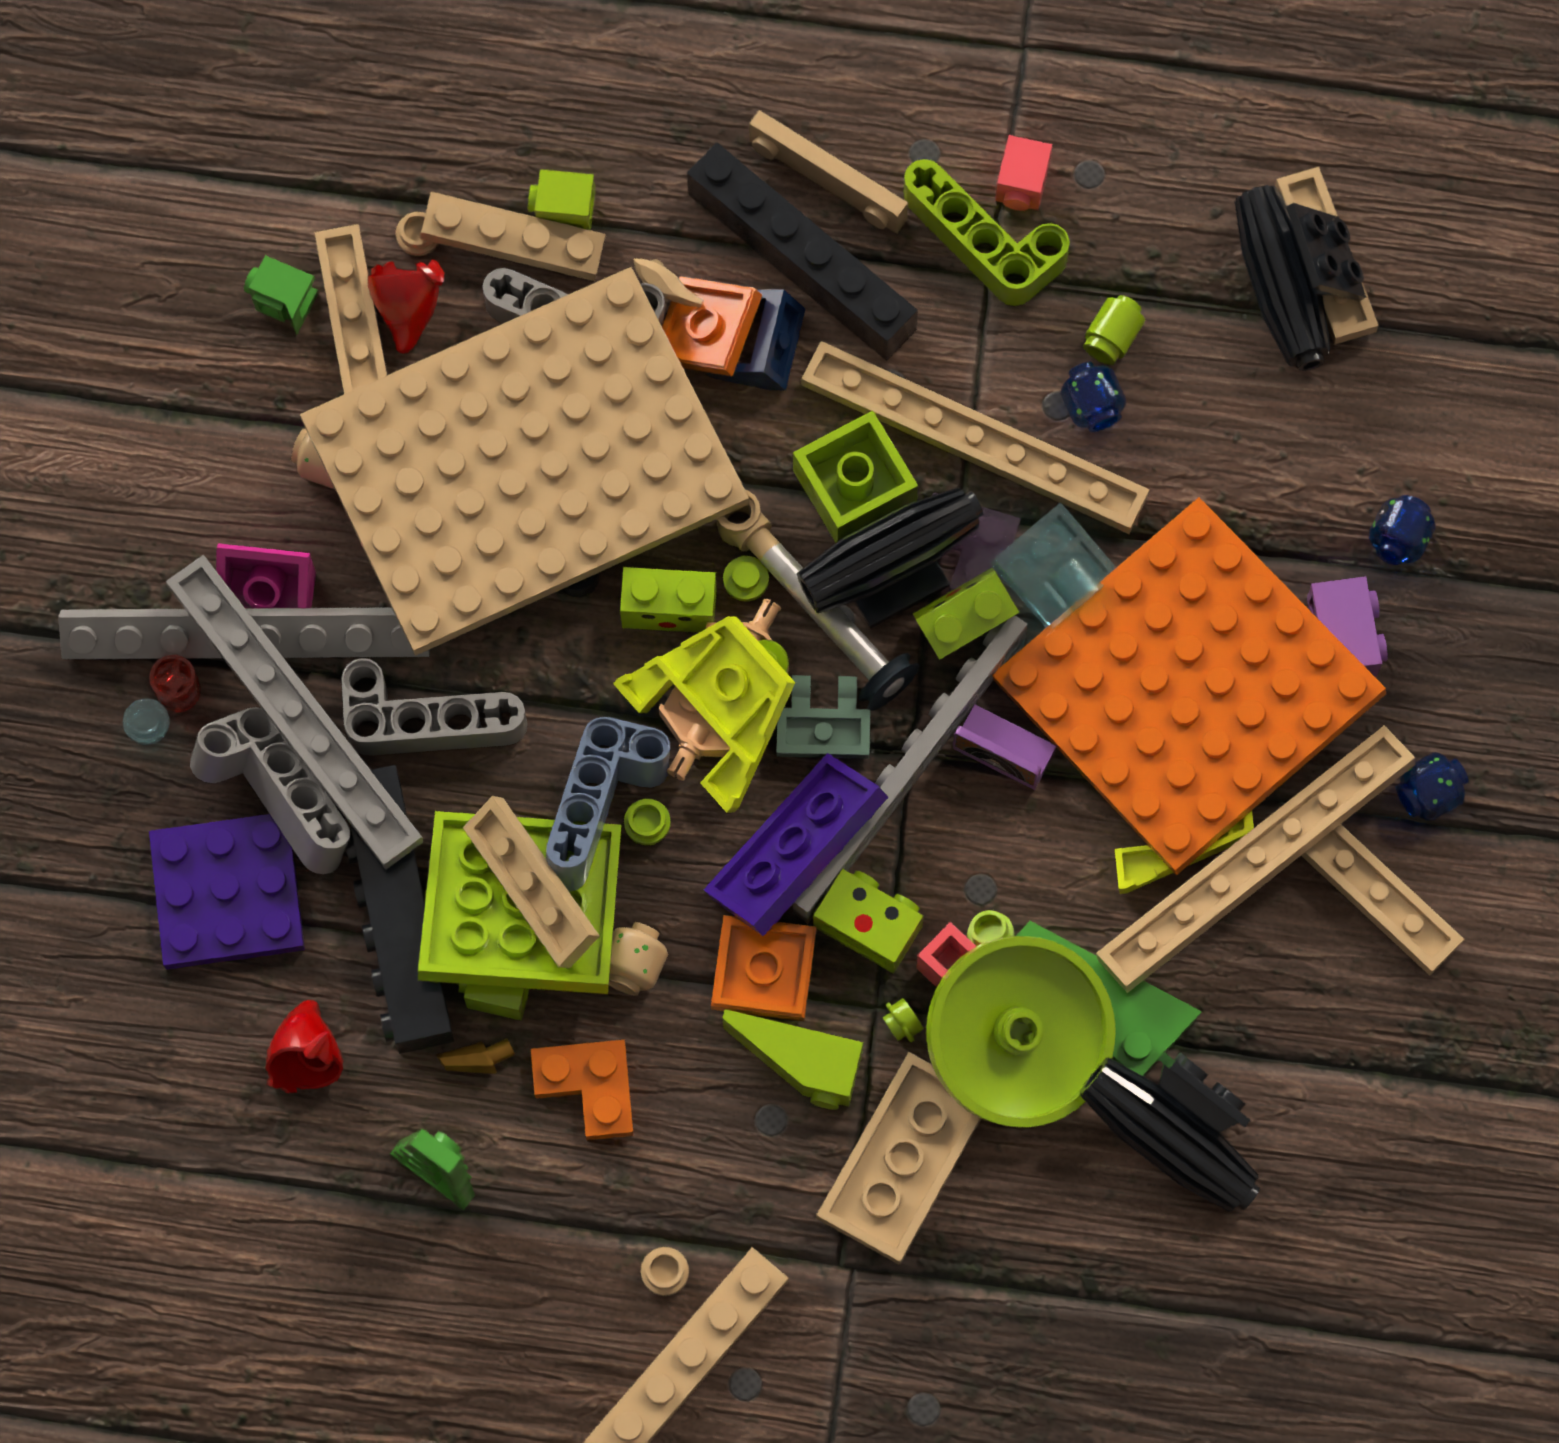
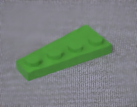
(1145, 1017)
(437, 1163)

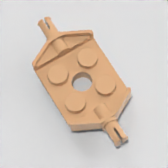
(688, 725)

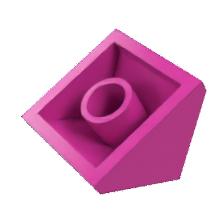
(267, 576)

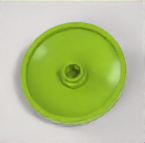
(1019, 1030)

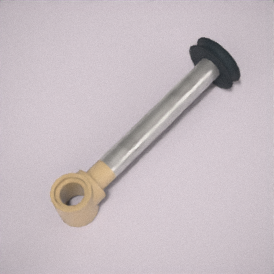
(884, 677)

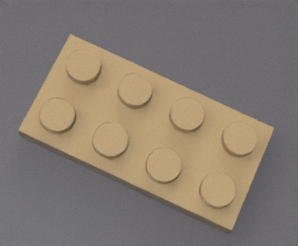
(899, 1162)

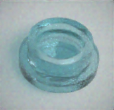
(146, 721)

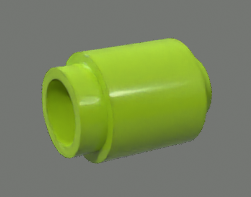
(1113, 329)

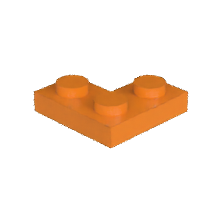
(598, 1074)

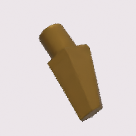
(476, 1057)

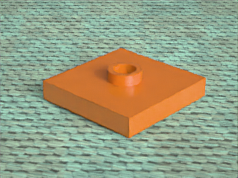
(715, 333)
(764, 972)

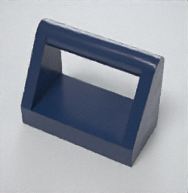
(774, 343)

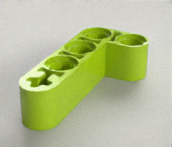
(981, 228)

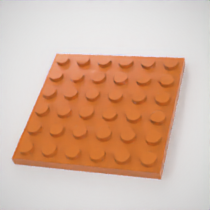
(1189, 685)

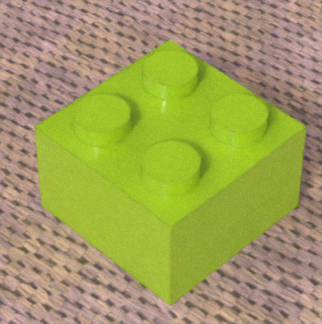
(854, 476)

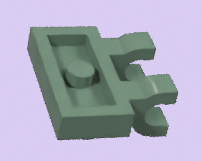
(817, 731)

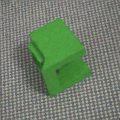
(281, 291)

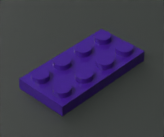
(795, 844)

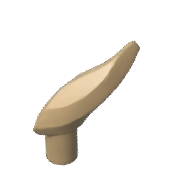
(672, 288)

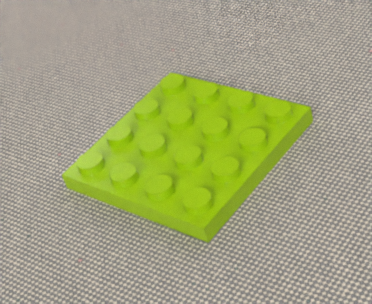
(479, 933)

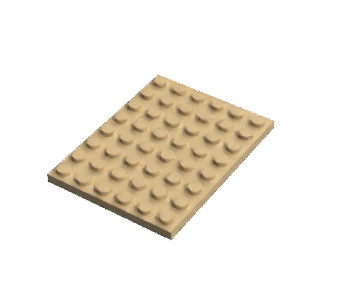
(524, 460)

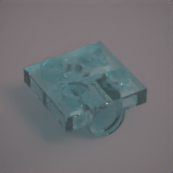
(1054, 566)

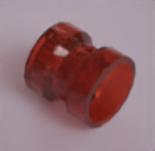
(173, 673)

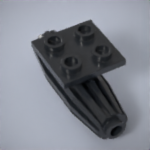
(1291, 262)
(893, 558)
(1177, 1126)

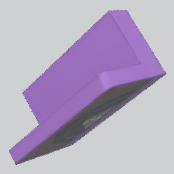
(1004, 746)

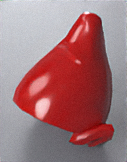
(406, 299)
(303, 1051)

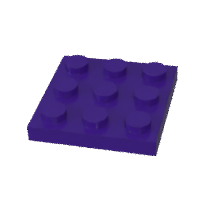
(225, 892)

